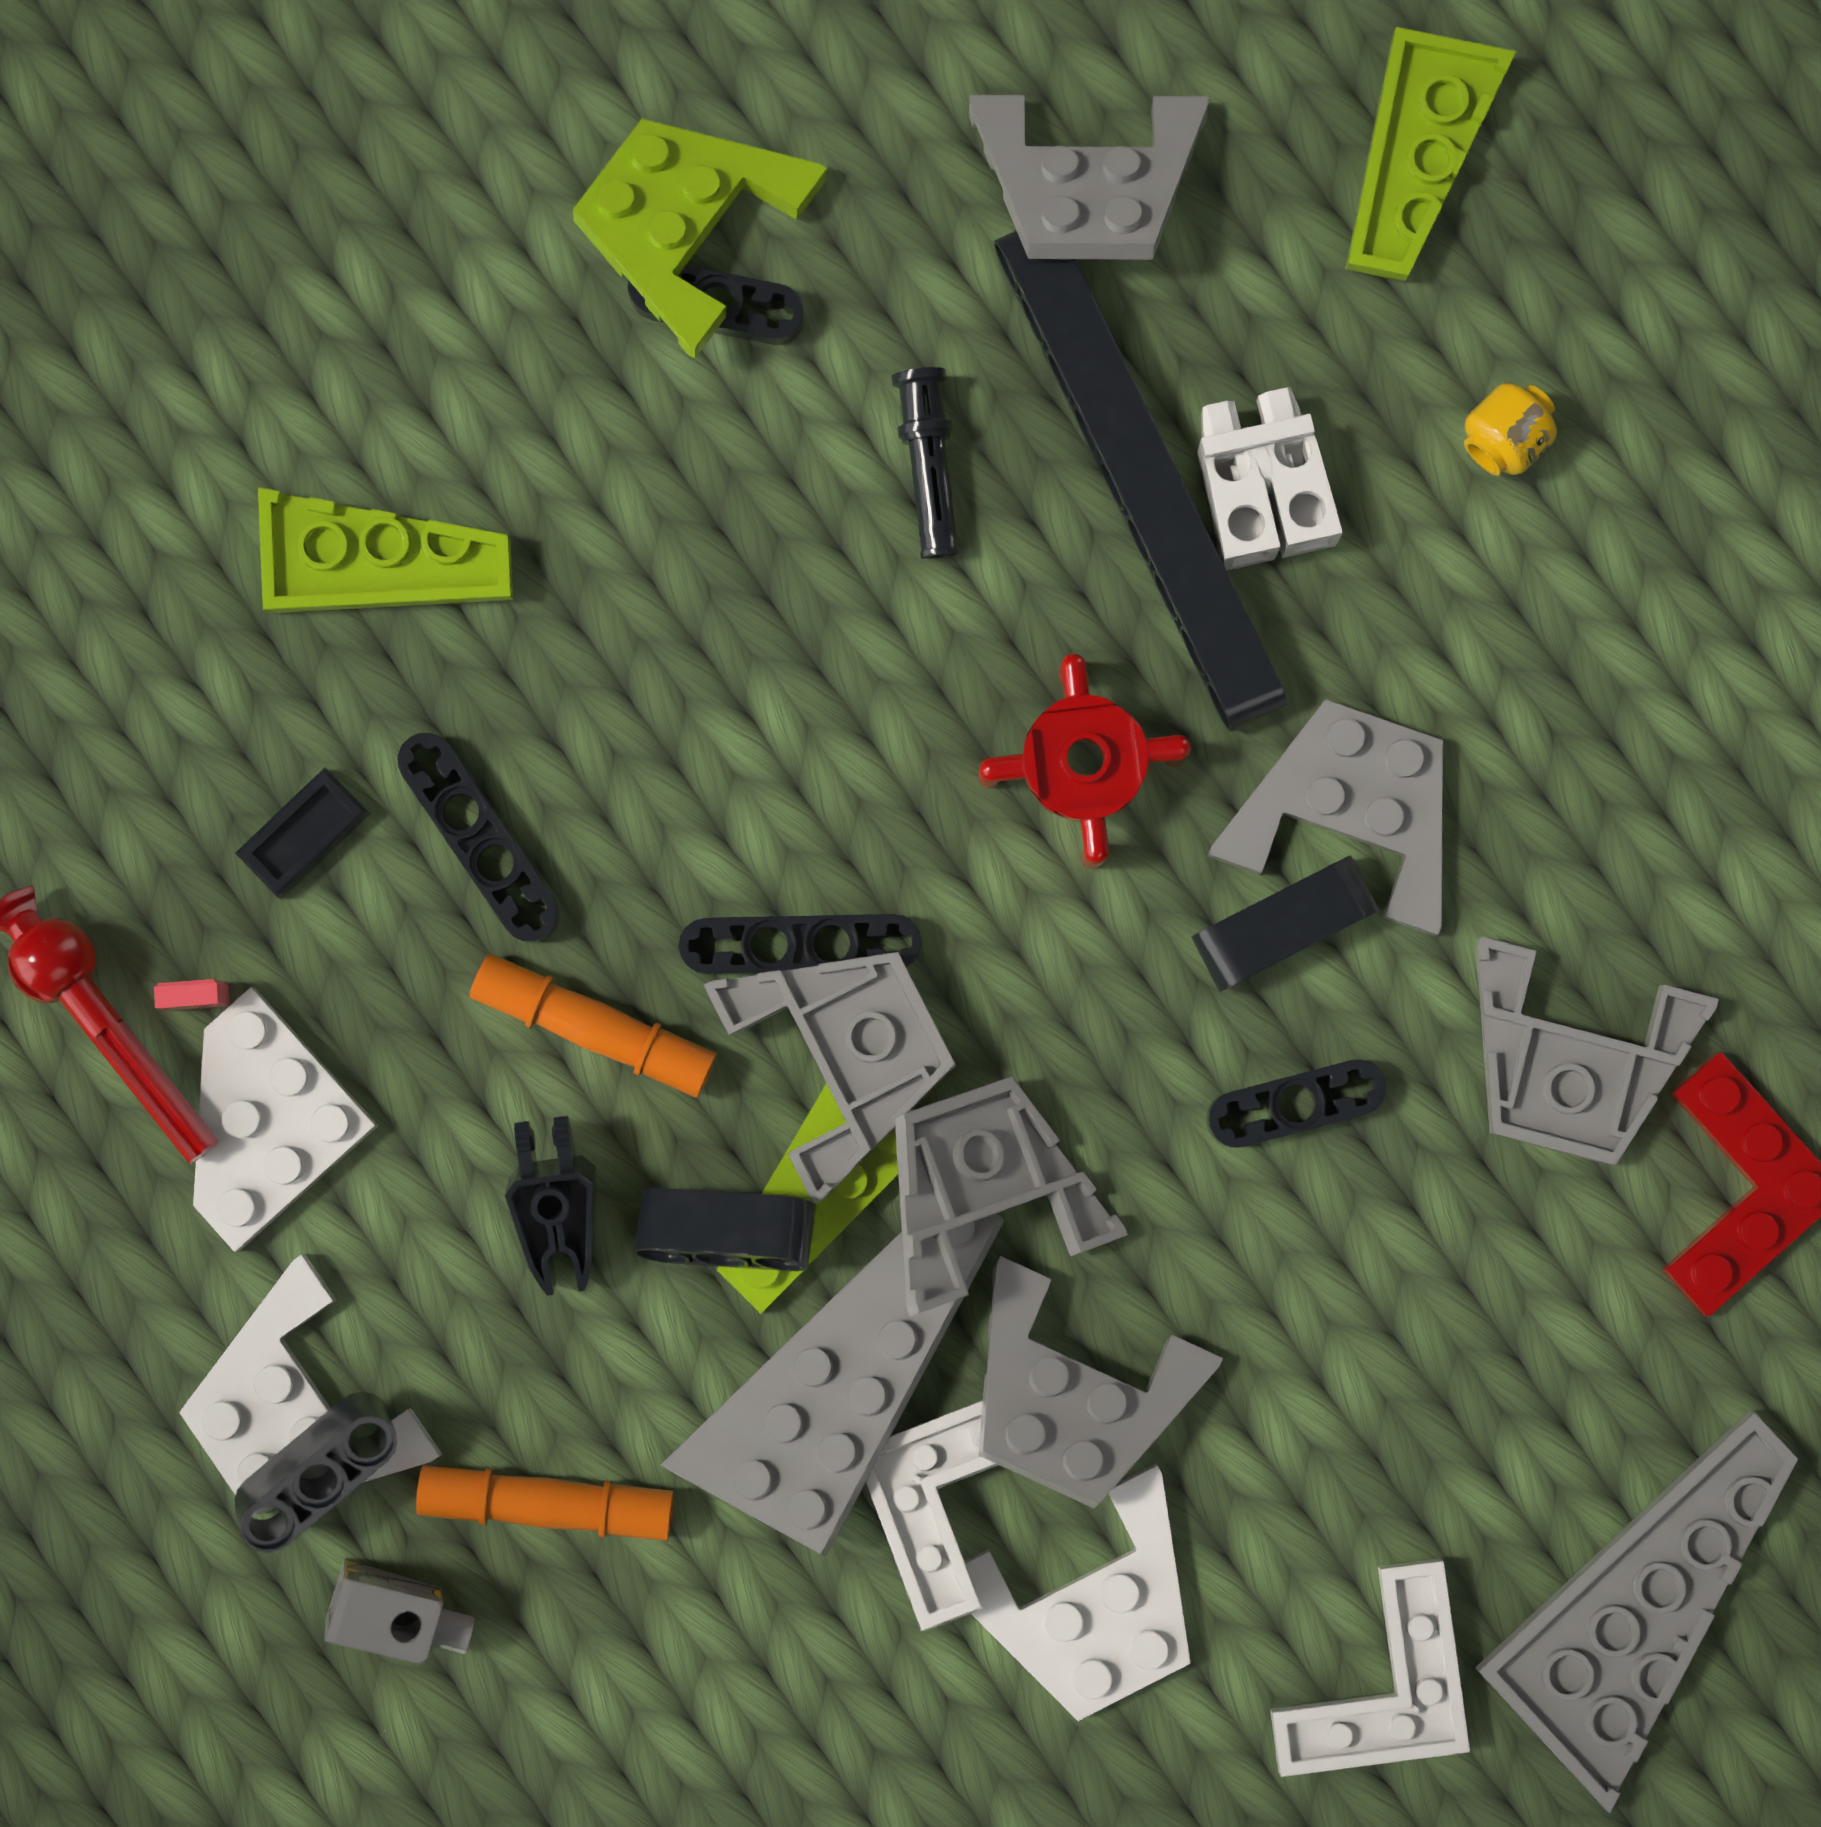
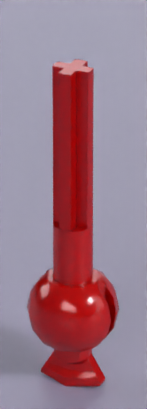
(55, 964)

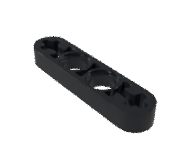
(474, 841)
(800, 938)

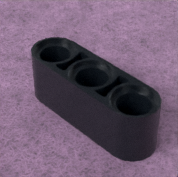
(1285, 923)
(725, 1229)
(304, 1499)

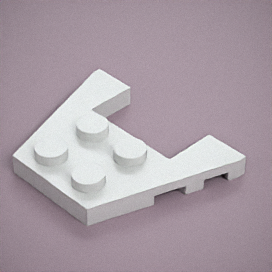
(264, 1398)
(1106, 1627)

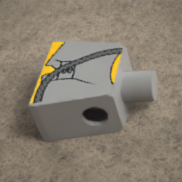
(369, 1601)

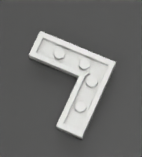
(914, 1517)
(1414, 1722)

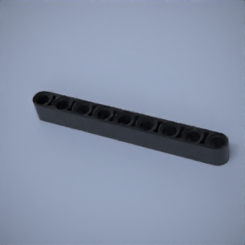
(1144, 484)

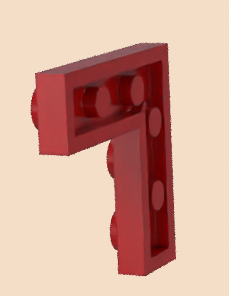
(1774, 1162)

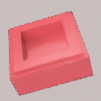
(191, 995)

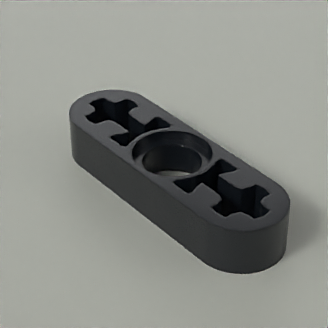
(763, 298)
(1344, 1107)

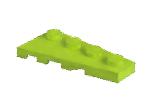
(1422, 131)
(360, 558)
(832, 1214)

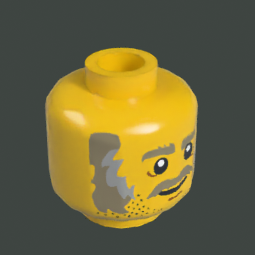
(1510, 429)

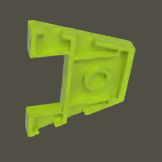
(664, 200)

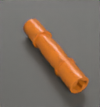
(593, 1025)
(544, 1502)

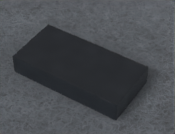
(302, 833)

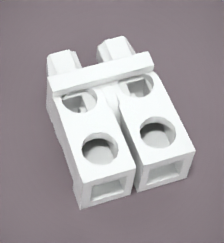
(1263, 460)

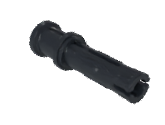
(925, 433)

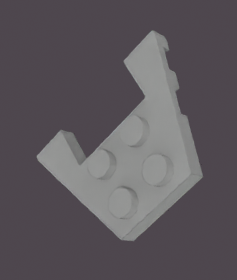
(1089, 197)
(1361, 783)
(866, 1039)
(1565, 1083)
(976, 1160)
(1063, 1417)

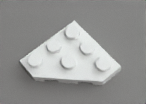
(275, 1118)

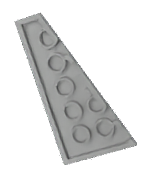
(823, 1407)
(1627, 1624)

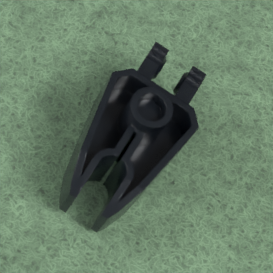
(553, 1204)

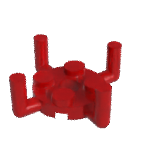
(1077, 796)

